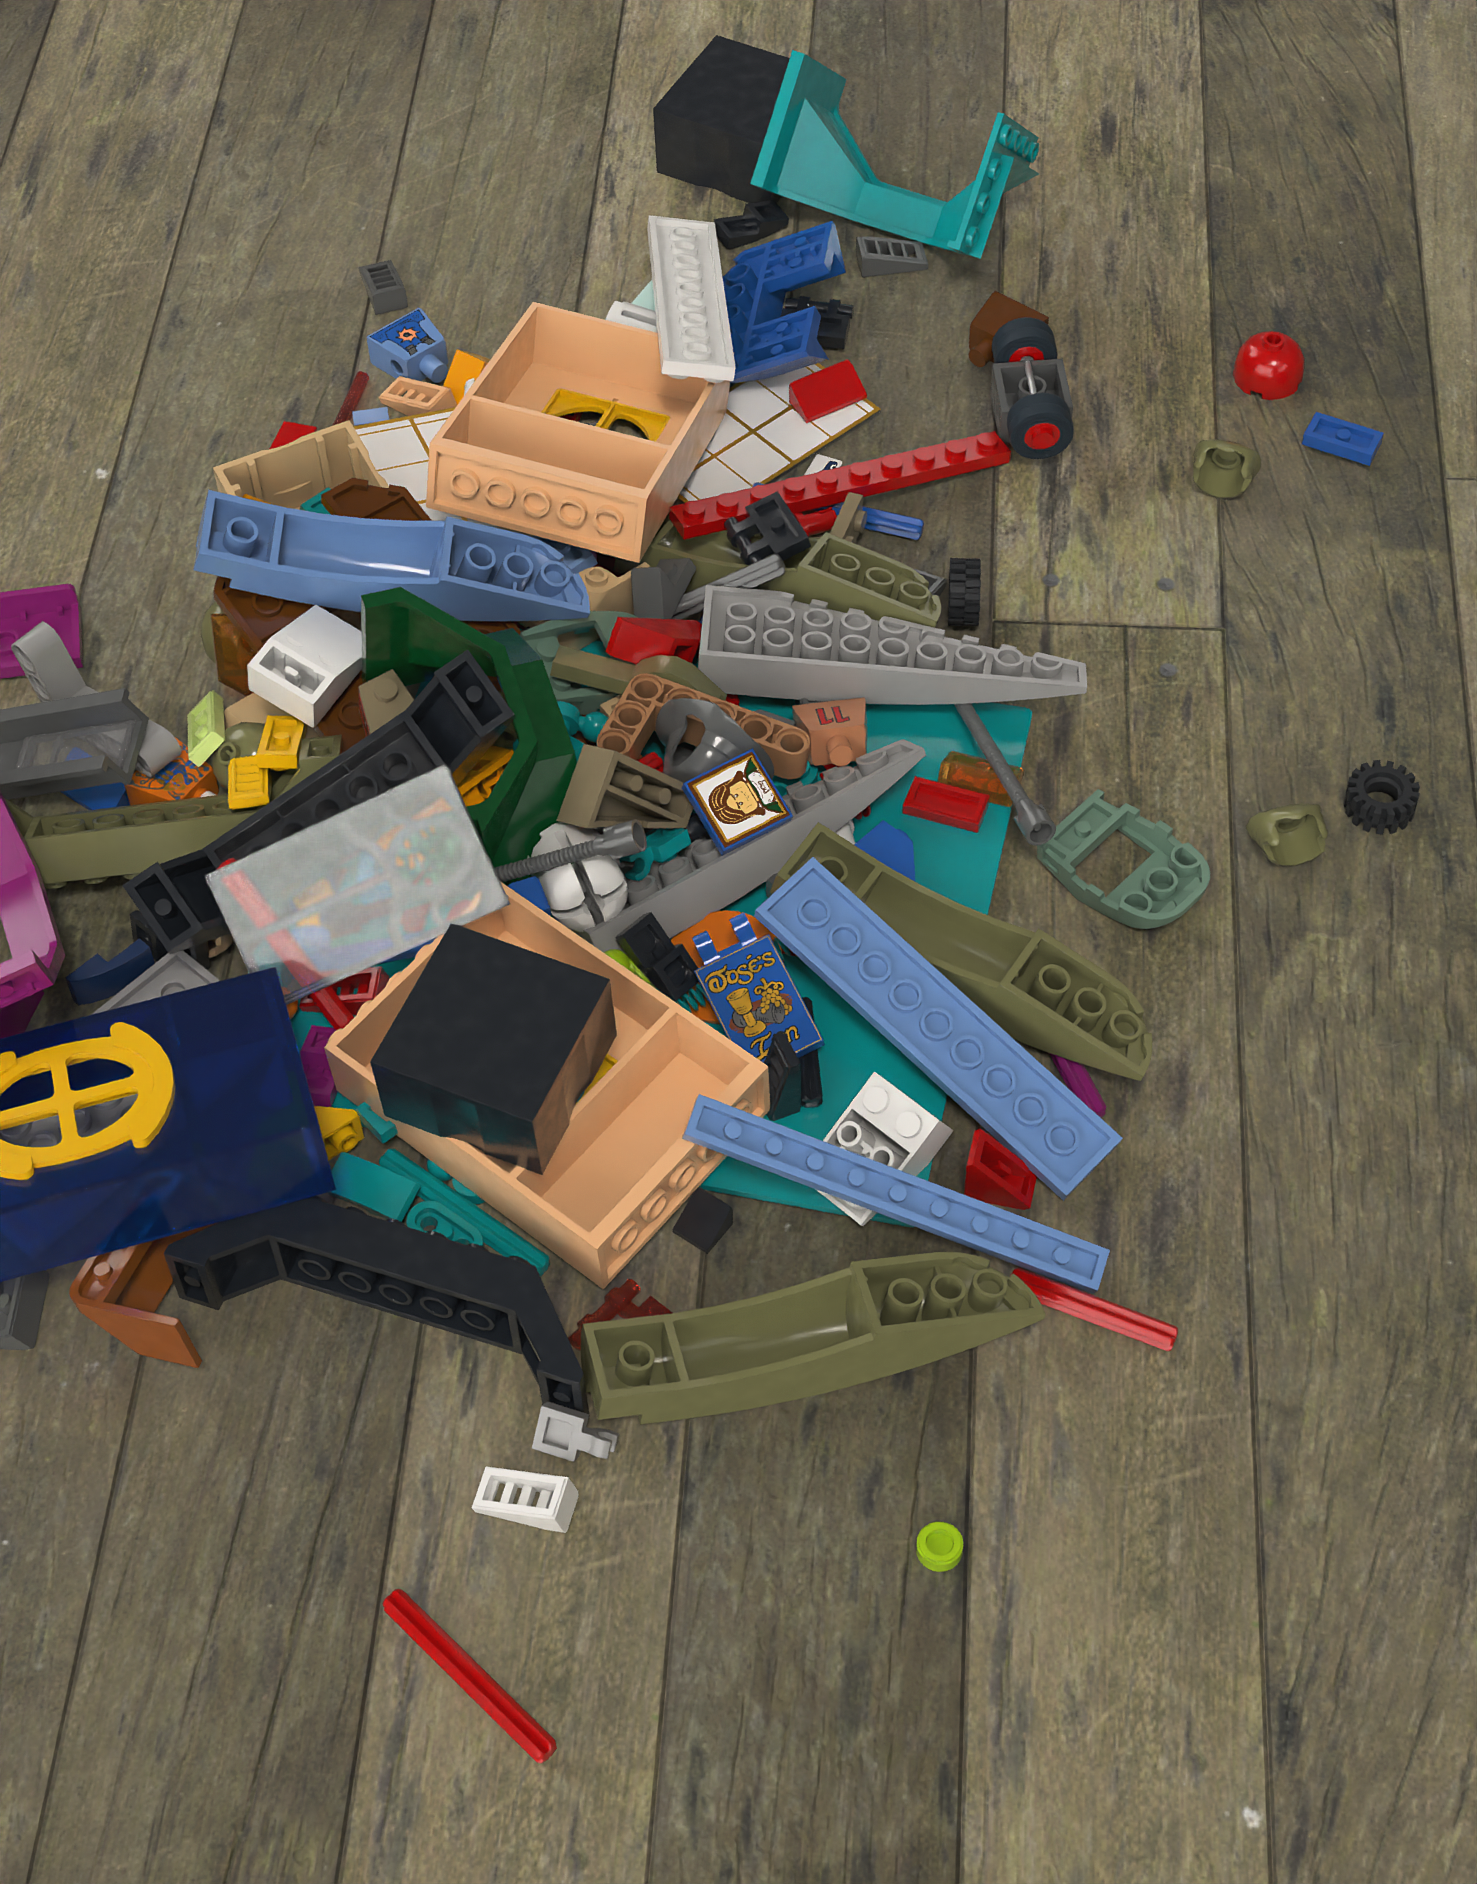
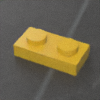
(281, 743)

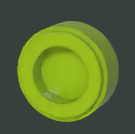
(939, 1546)

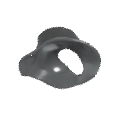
(720, 742)

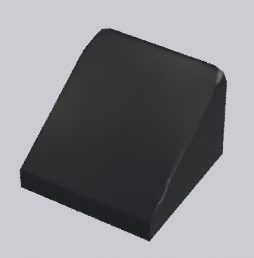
(704, 1220)

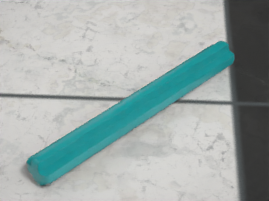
(492, 1231)

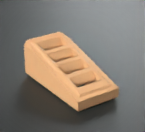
(419, 399)

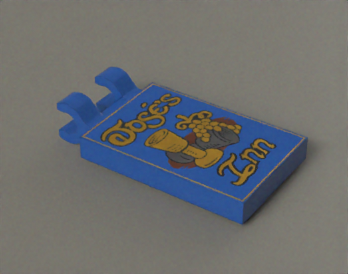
(754, 993)

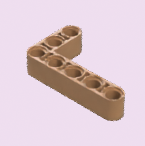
(646, 693)

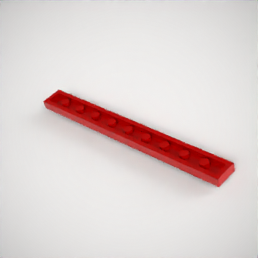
(833, 485)

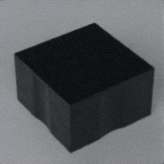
(718, 117)
(495, 1047)

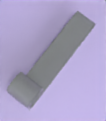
(56, 677)

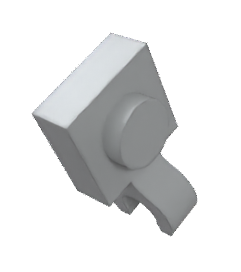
(565, 1434)

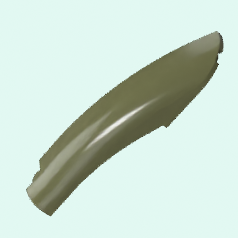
(827, 571)
(1014, 975)
(802, 1338)

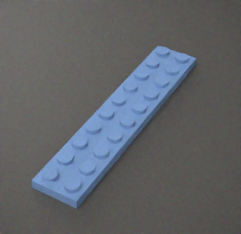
(938, 1028)

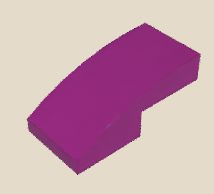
(317, 1067)

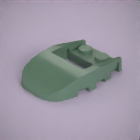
(545, 643)
(1152, 894)

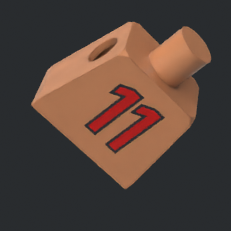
(834, 729)

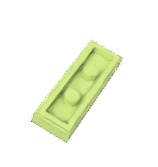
(205, 728)

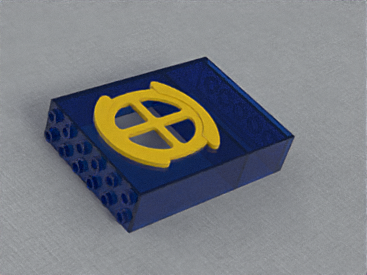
(211, 1137)

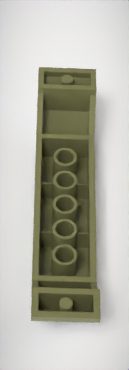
(135, 837)

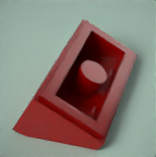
(826, 391)

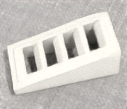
(553, 1508)

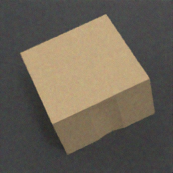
(301, 468)

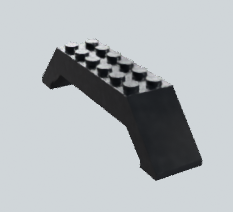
(446, 724)
(388, 1270)

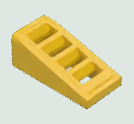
(247, 783)

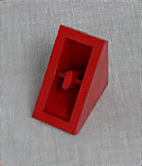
(997, 1174)

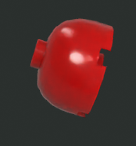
(1269, 365)

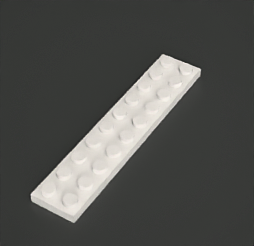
(690, 300)

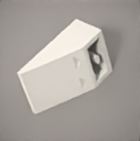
(307, 665)
(888, 1129)

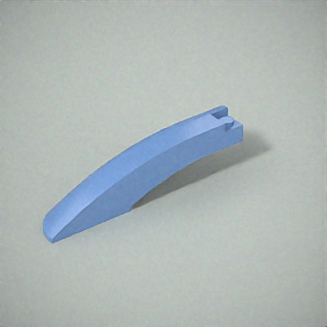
(335, 559)

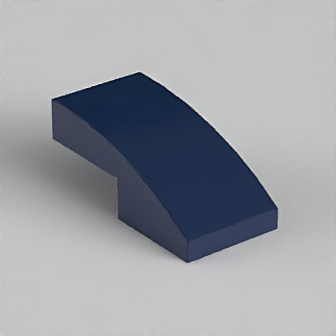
(104, 979)

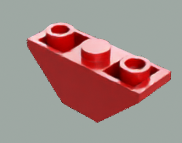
(643, 638)

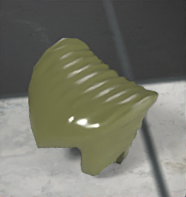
(1224, 467)
(1290, 833)

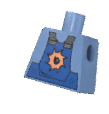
(410, 348)

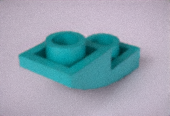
(372, 1187)

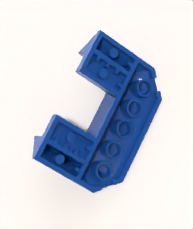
(755, 298)

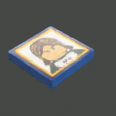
(737, 801)

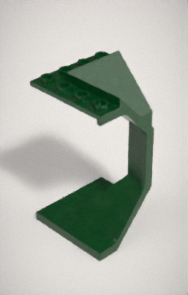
(418, 640)

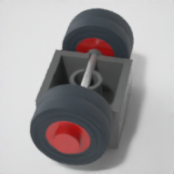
(1030, 390)

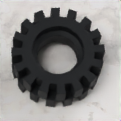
(964, 592)
(1384, 780)

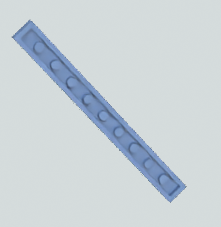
(896, 1194)

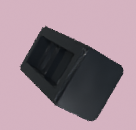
(784, 1078)

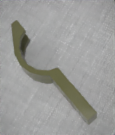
(616, 675)

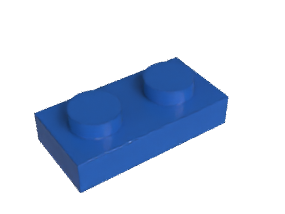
(1342, 438)

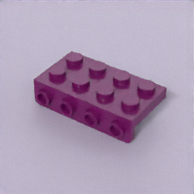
(26, 609)

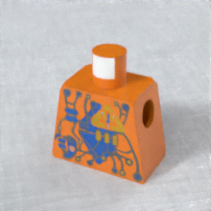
(174, 782)

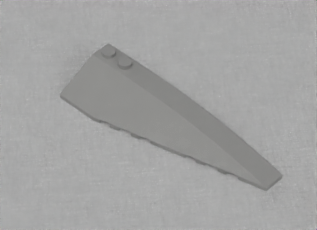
(797, 650)
(705, 882)

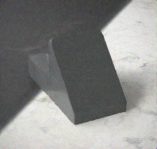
(661, 587)

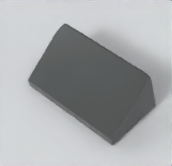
(21, 1310)

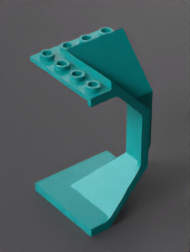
(819, 164)

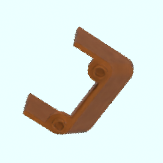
(123, 1293)

